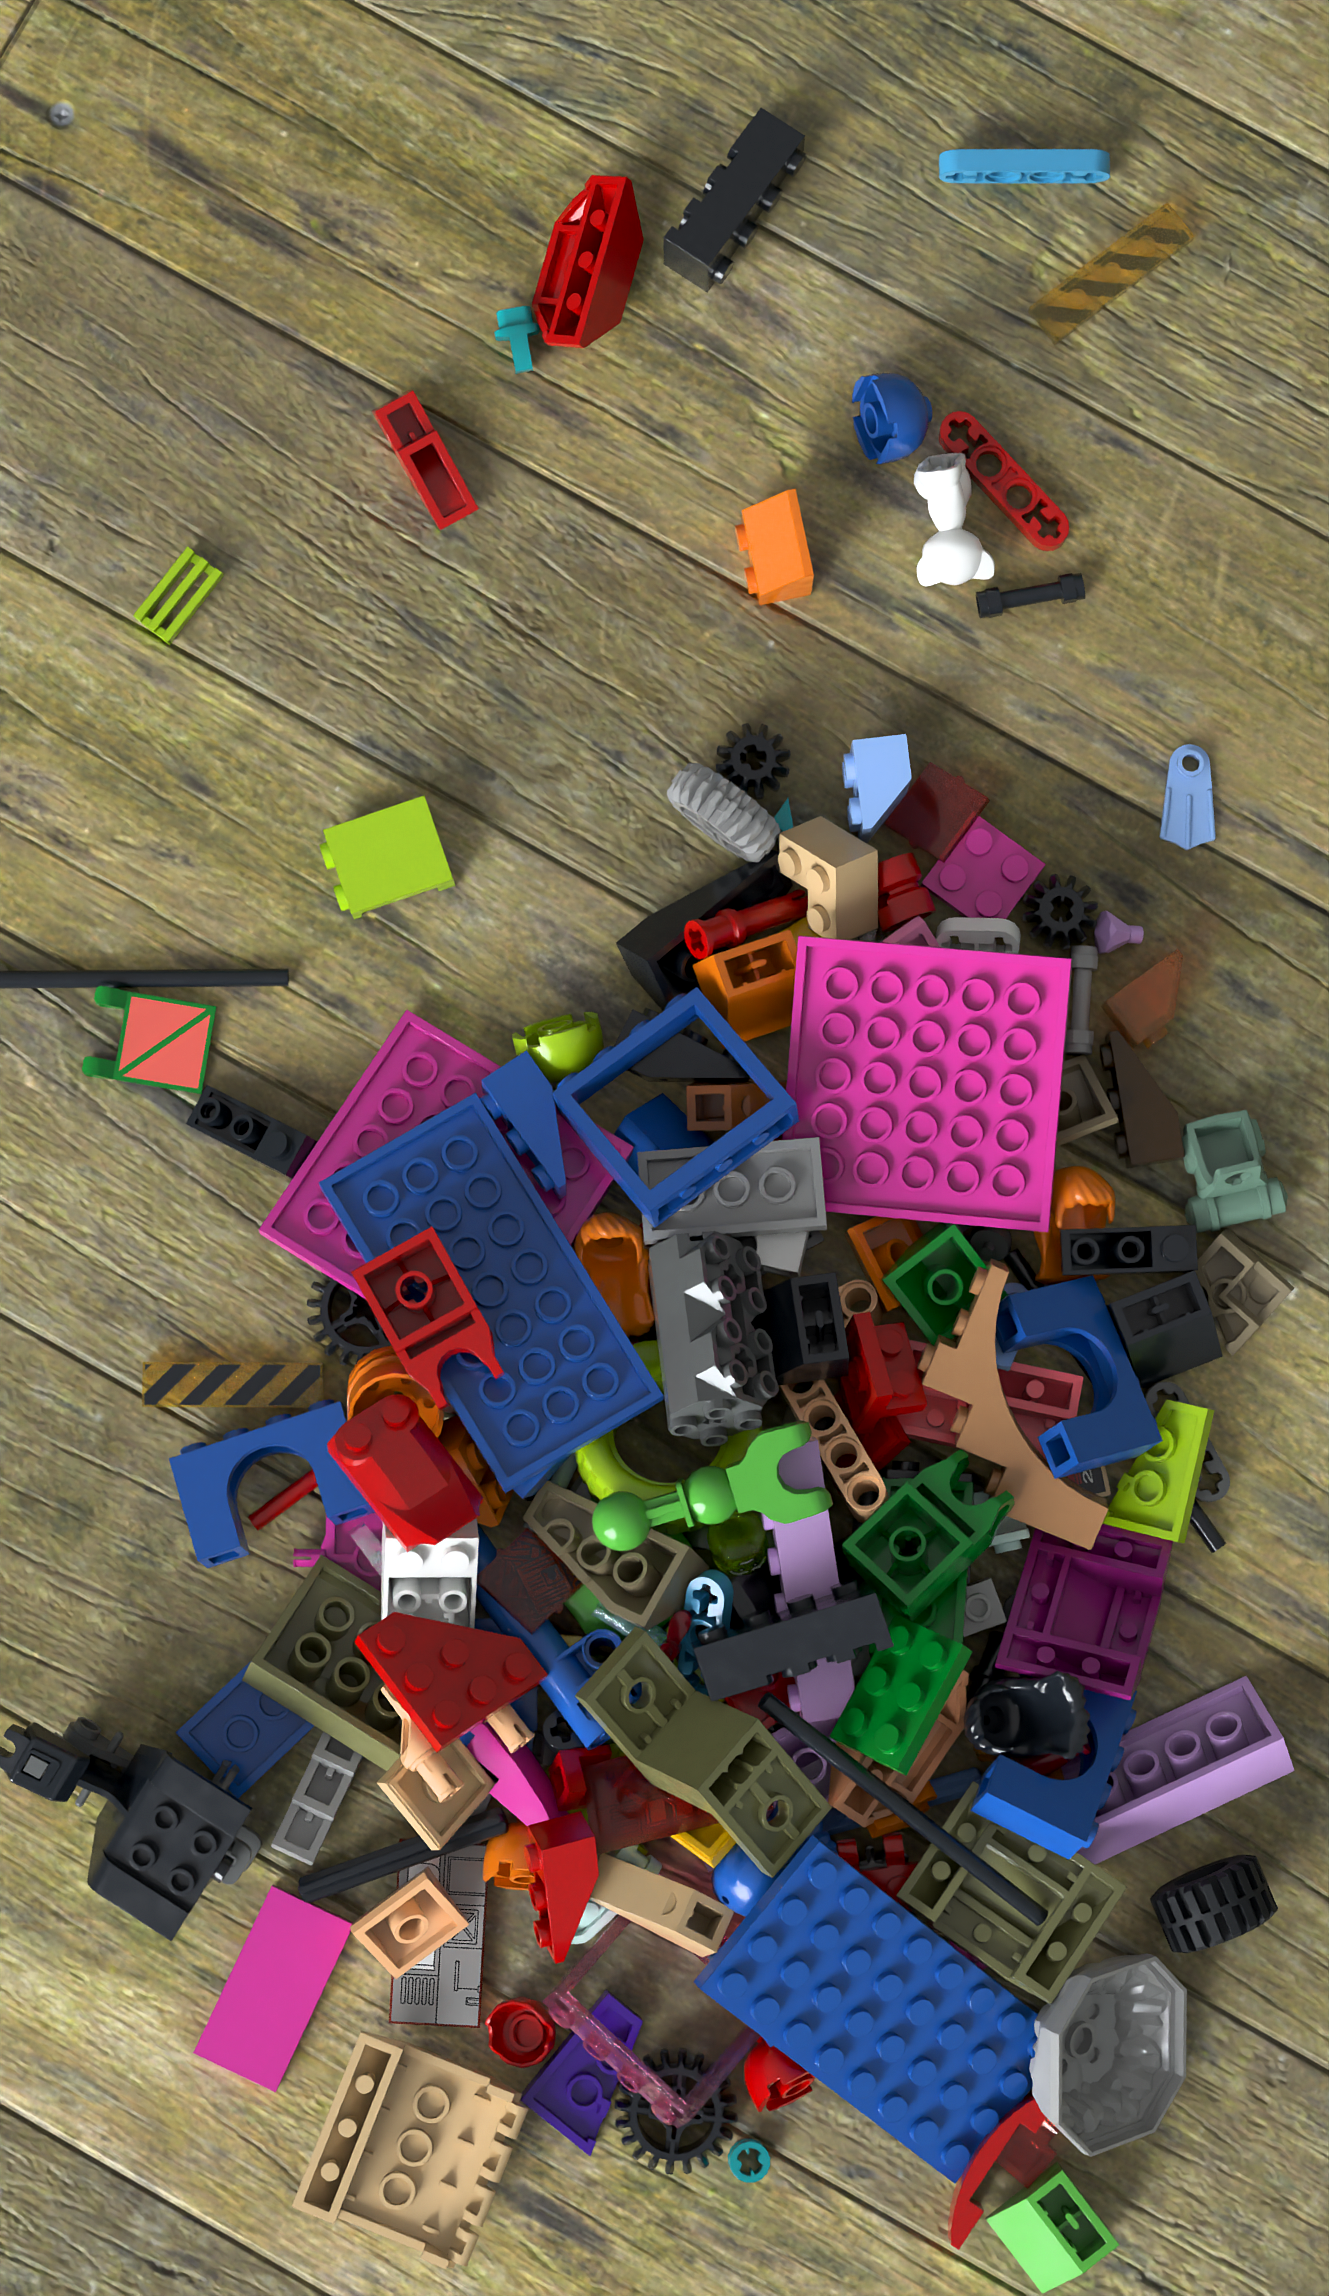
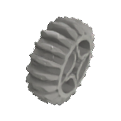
(723, 812)

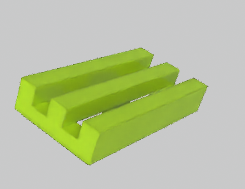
(165, 584)

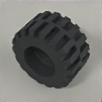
(1213, 1903)

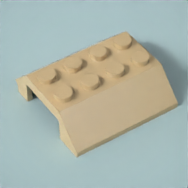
(412, 2148)

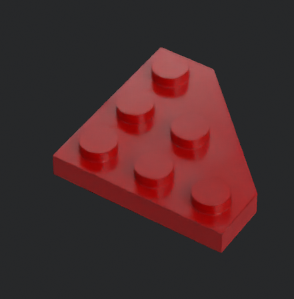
(448, 1672)

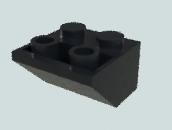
(805, 1329)
(1166, 1329)

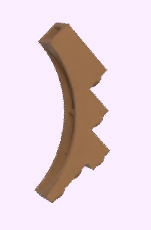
(990, 1429)

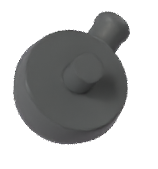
(990, 1242)

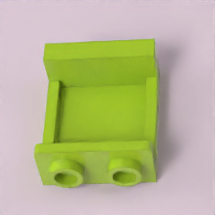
(386, 857)

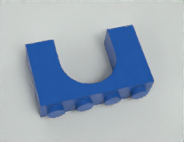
(1078, 1321)
(212, 1474)
(1053, 1810)

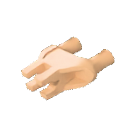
(421, 1757)

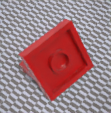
(881, 1373)

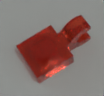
(1028, 2152)

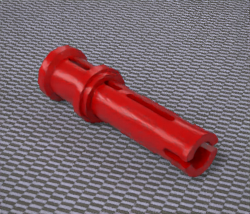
(732, 927)

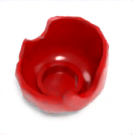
(521, 2032)

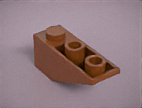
(723, 1103)

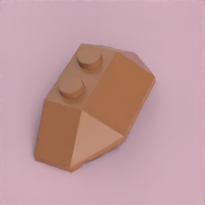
(860, 1805)

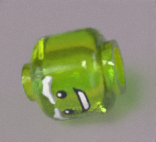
(738, 1544)

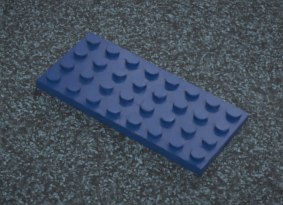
(552, 1331)
(877, 2008)

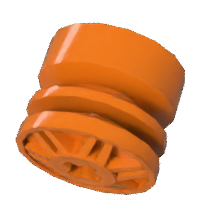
(381, 1375)

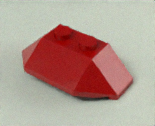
(589, 264)

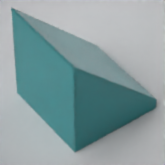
(784, 817)

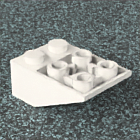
(432, 1579)

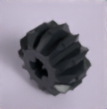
(763, 749)
(1075, 916)

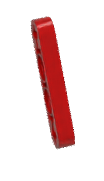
(1009, 476)

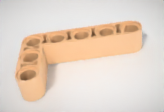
(841, 1438)

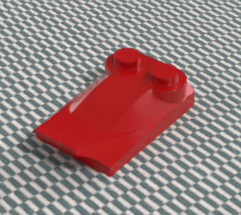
(405, 1472)

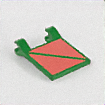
(159, 1042)

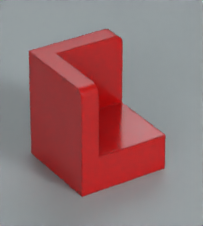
(568, 1777)

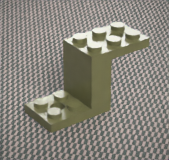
(704, 1751)

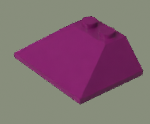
(1087, 1609)

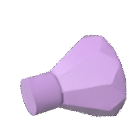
(1113, 933)

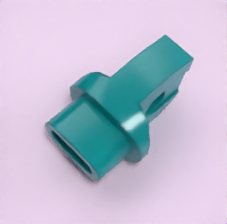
(516, 326)

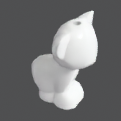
(951, 553)

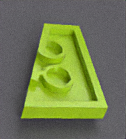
(1163, 1481)

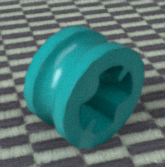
(762, 2156)

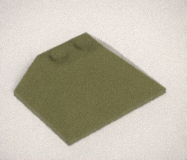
(990, 1929)

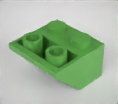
(1052, 2229)

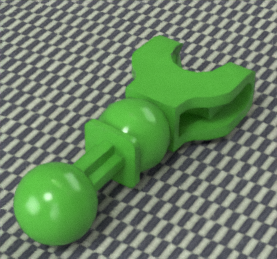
(715, 1493)

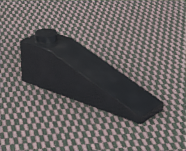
(657, 946)

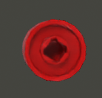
(900, 894)

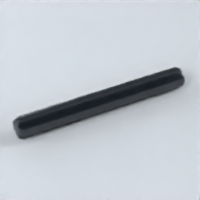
(399, 1857)

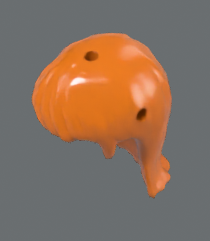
(1078, 1202)
(617, 1263)

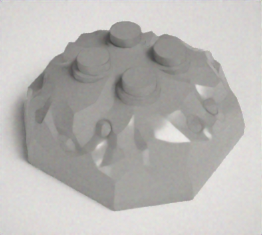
(1111, 2051)

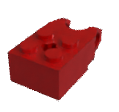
(437, 1326)

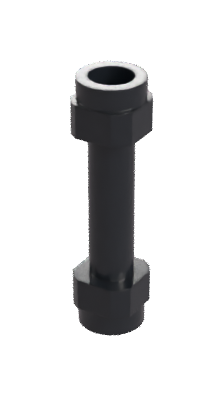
(1067, 588)

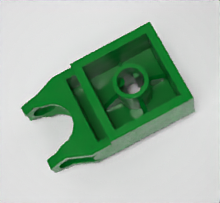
(935, 1523)

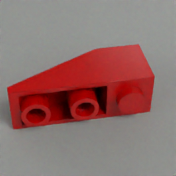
(565, 1873)

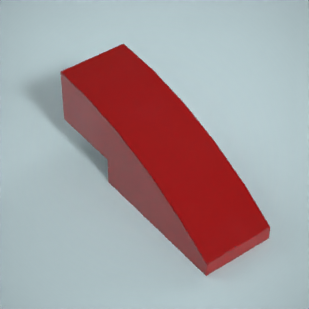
(425, 459)

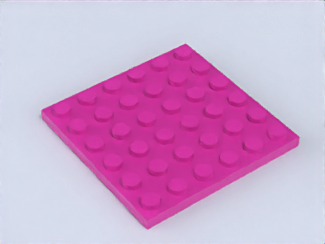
(930, 1079)
(404, 1085)

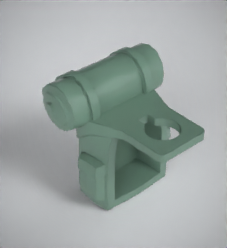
(1229, 1173)

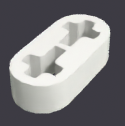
(979, 934)

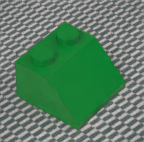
(935, 1279)

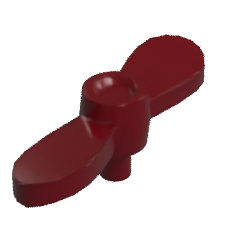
(678, 1628)

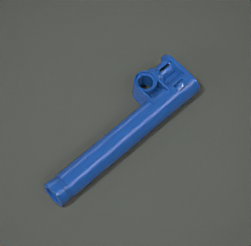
(566, 1666)

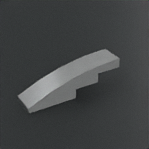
(317, 1799)

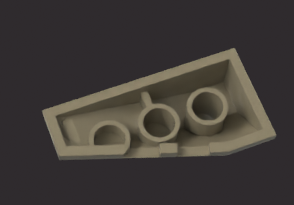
(634, 1584)

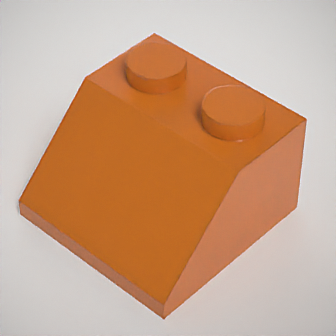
(776, 549)

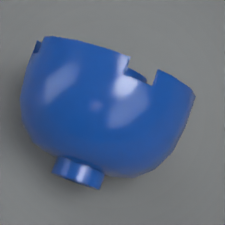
(891, 416)

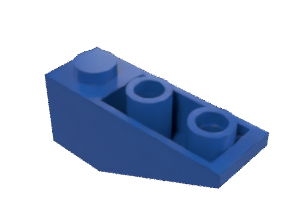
(527, 1107)

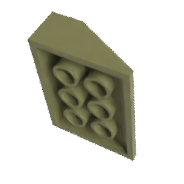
(321, 1672)

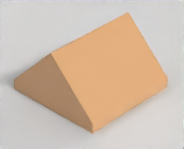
(409, 1923)

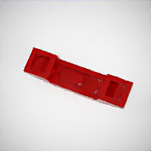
(966, 2210)

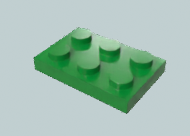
(901, 1695)

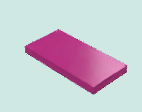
(273, 1988)

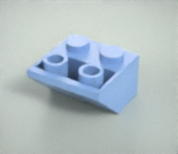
(879, 778)

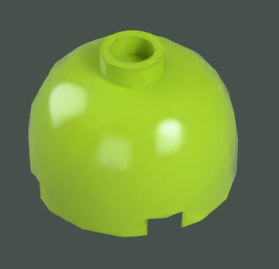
(561, 1044)

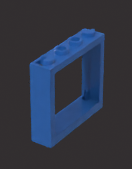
(716, 1159)

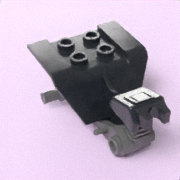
(161, 1823)

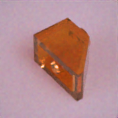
(1147, 1003)

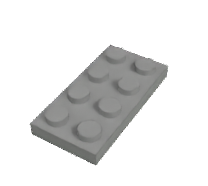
(765, 1195)

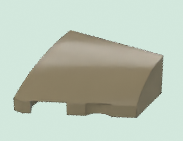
(1239, 1288)

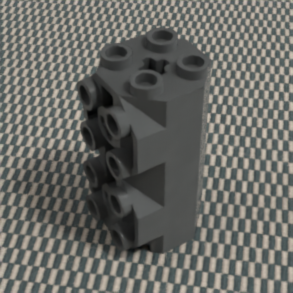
(709, 1353)

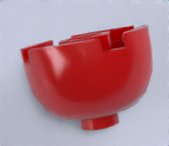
(774, 2077)

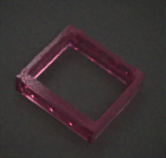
(630, 2069)

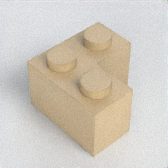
(838, 876)

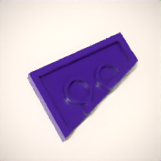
(573, 2086)

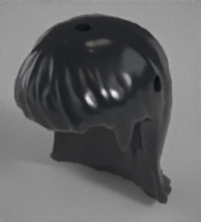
(1029, 1717)

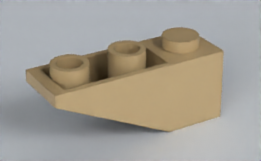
(661, 1905)

